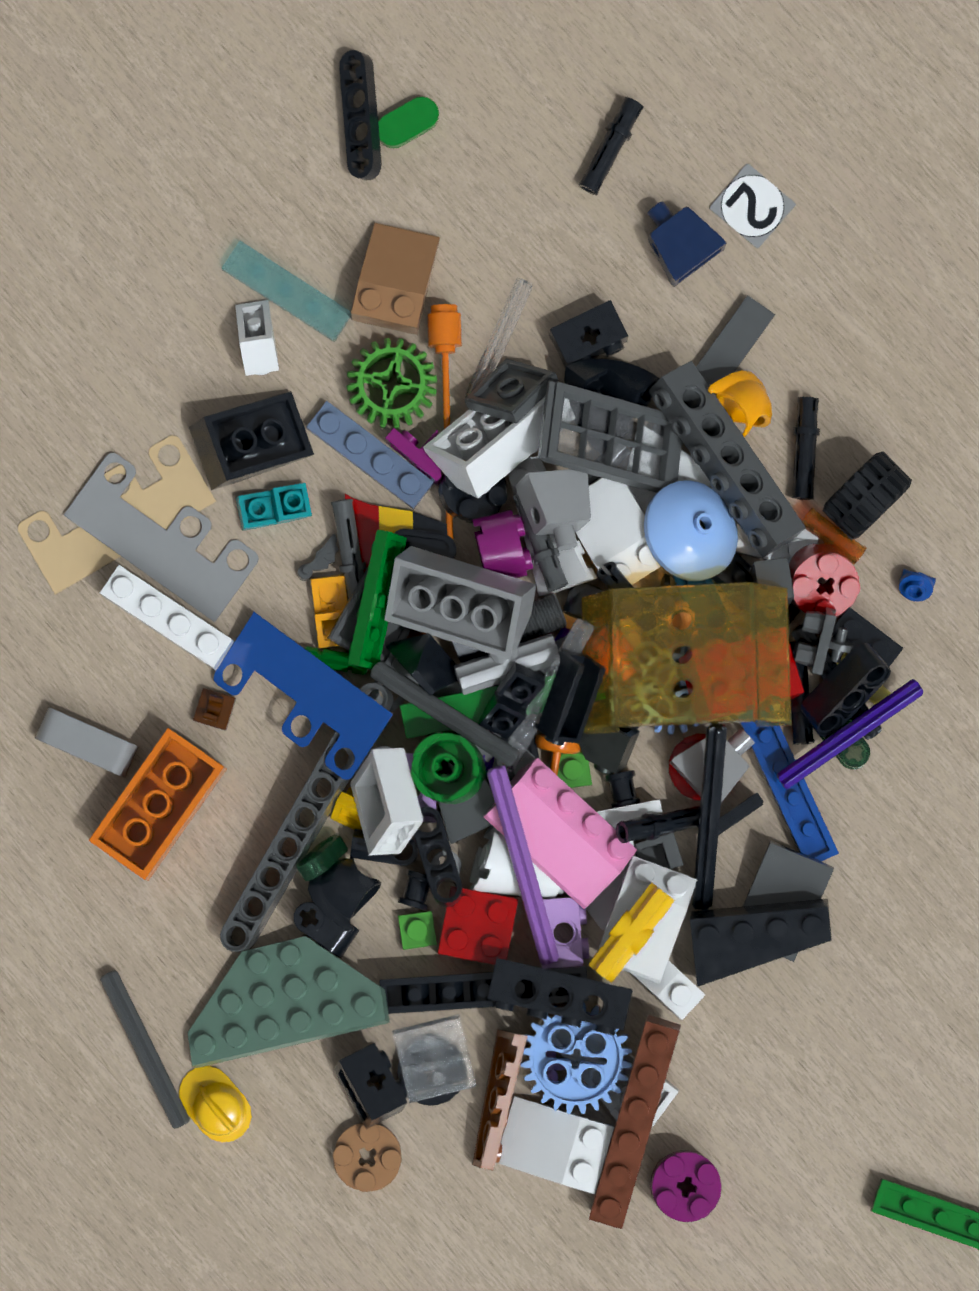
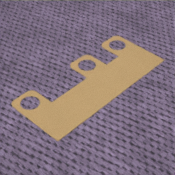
(79, 554)

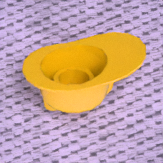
(215, 1104)

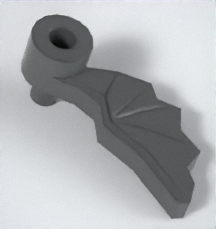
(323, 558)

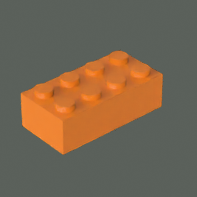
(157, 804)

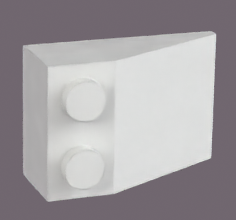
(617, 531)
(654, 956)
(555, 1144)

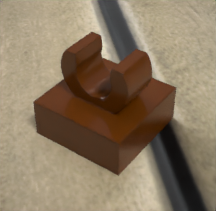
(214, 709)

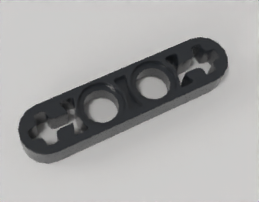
(354, 116)

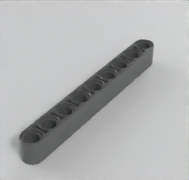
(304, 838)

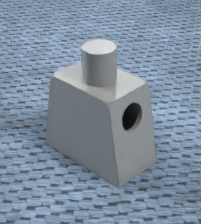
(556, 504)
(690, 762)

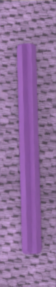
(523, 865)

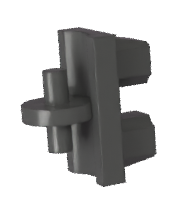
(815, 655)

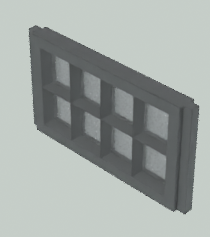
(608, 438)

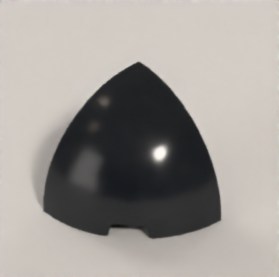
(612, 379)

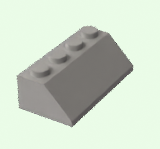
(459, 602)

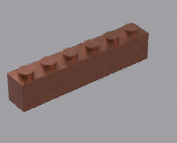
(634, 1121)

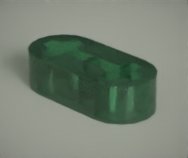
(322, 857)

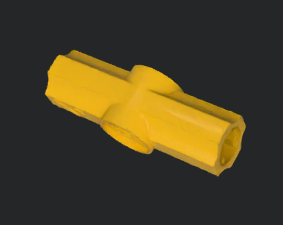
(631, 932)

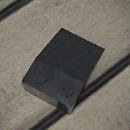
(250, 440)

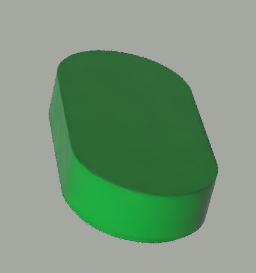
(408, 122)

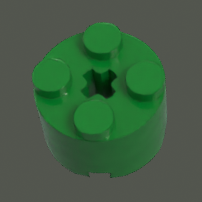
(428, 768)

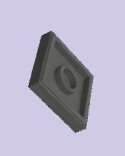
(510, 390)

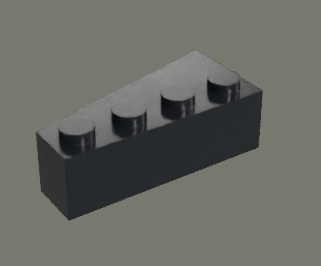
(750, 936)

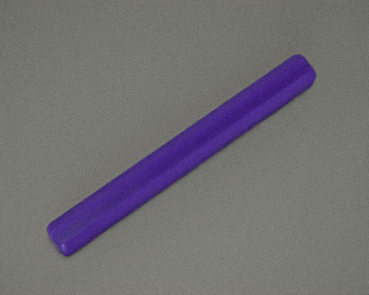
(850, 734)

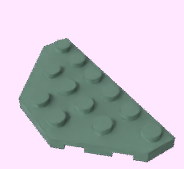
(283, 999)

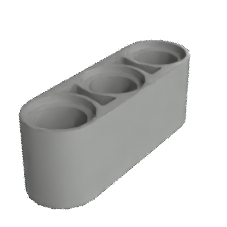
(86, 742)

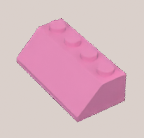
(565, 834)

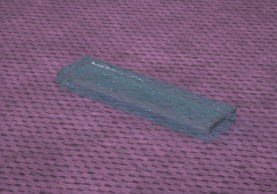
(287, 291)

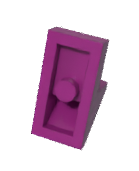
(406, 444)

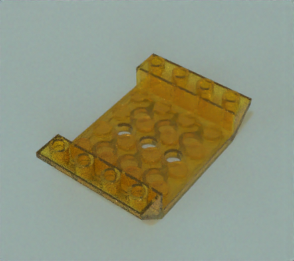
(735, 663)

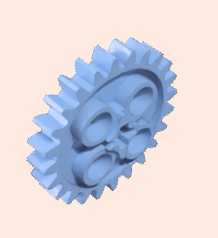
(572, 1089)

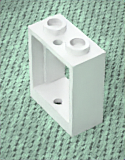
(386, 801)

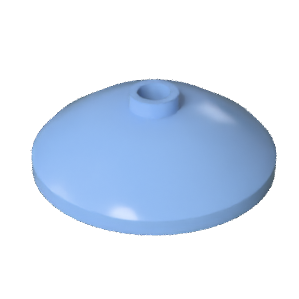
(676, 534)

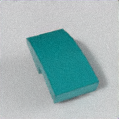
(273, 506)

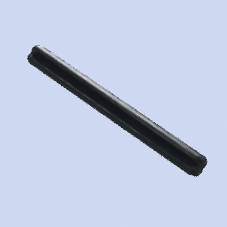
(709, 815)

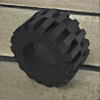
(867, 495)

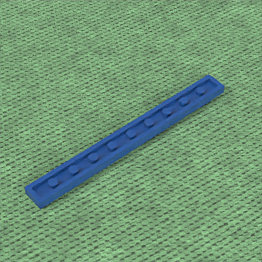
(796, 802)

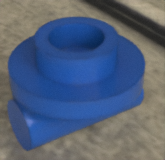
(916, 585)

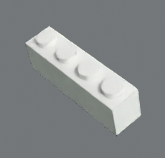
(167, 617)

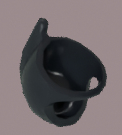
(342, 892)

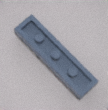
(370, 455)

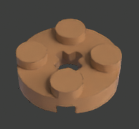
(367, 1177)

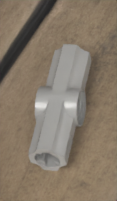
(492, 669)

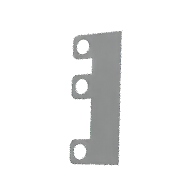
(158, 552)

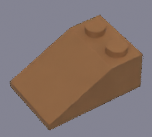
(395, 278)

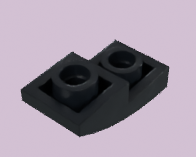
(509, 702)

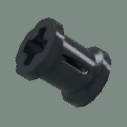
(622, 789)
(415, 890)

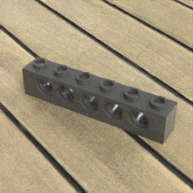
(691, 411)

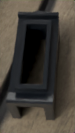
(570, 698)

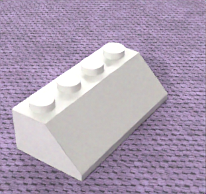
(484, 448)

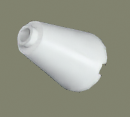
(495, 873)

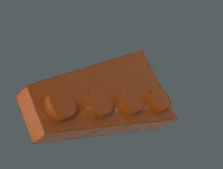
(498, 1096)

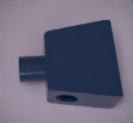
(682, 241)

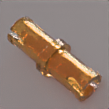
(833, 535)

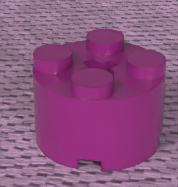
(500, 544)
(697, 1202)

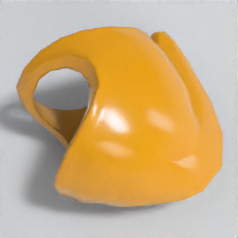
(744, 399)

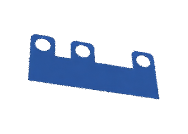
(316, 688)

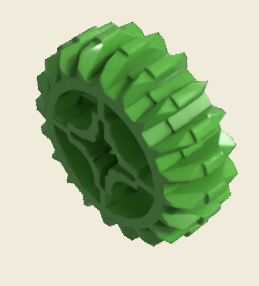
(376, 380)

